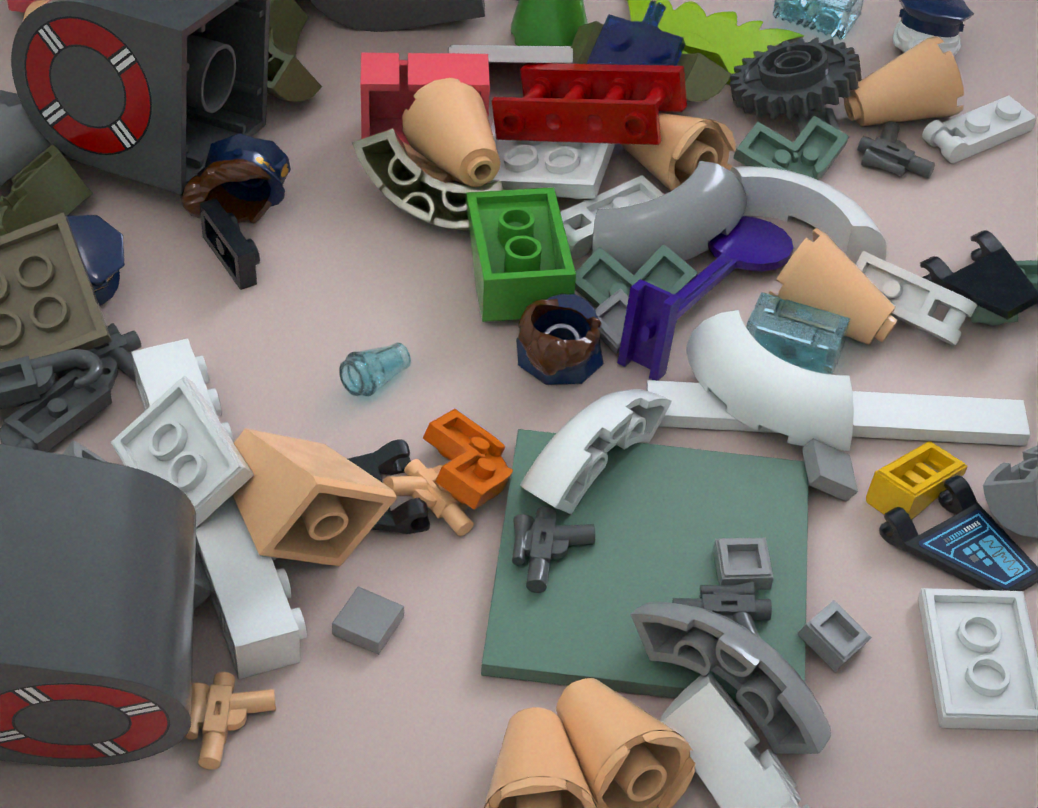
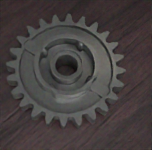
(795, 78)

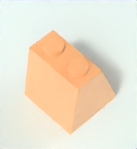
(306, 499)

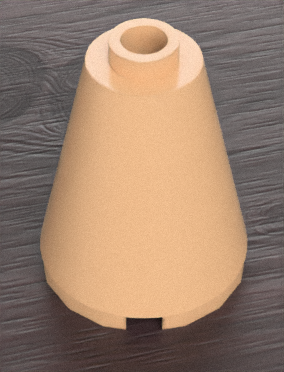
(909, 88)
(453, 131)
(682, 146)
(828, 280)
(623, 749)
(537, 766)

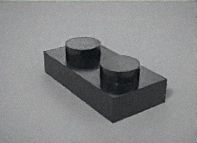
(228, 243)

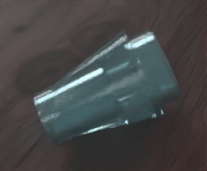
(371, 369)

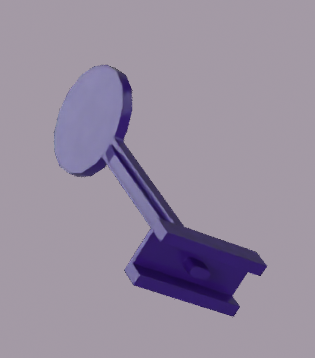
(654, 312)

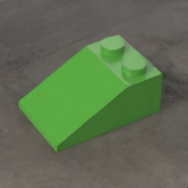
(518, 250)

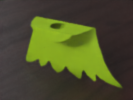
(715, 35)

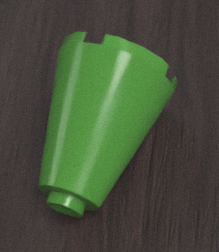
(547, 22)

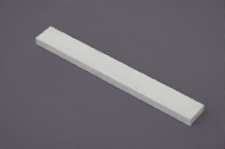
(874, 415)

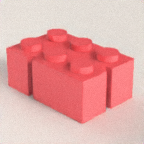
(390, 84)

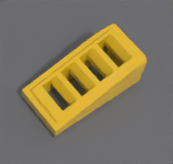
(910, 482)

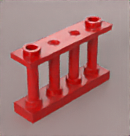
(590, 103)

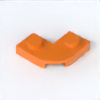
(475, 455)

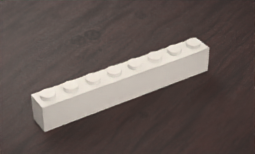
(245, 586)

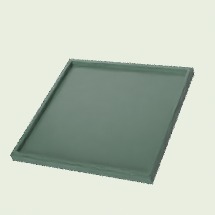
(653, 543)

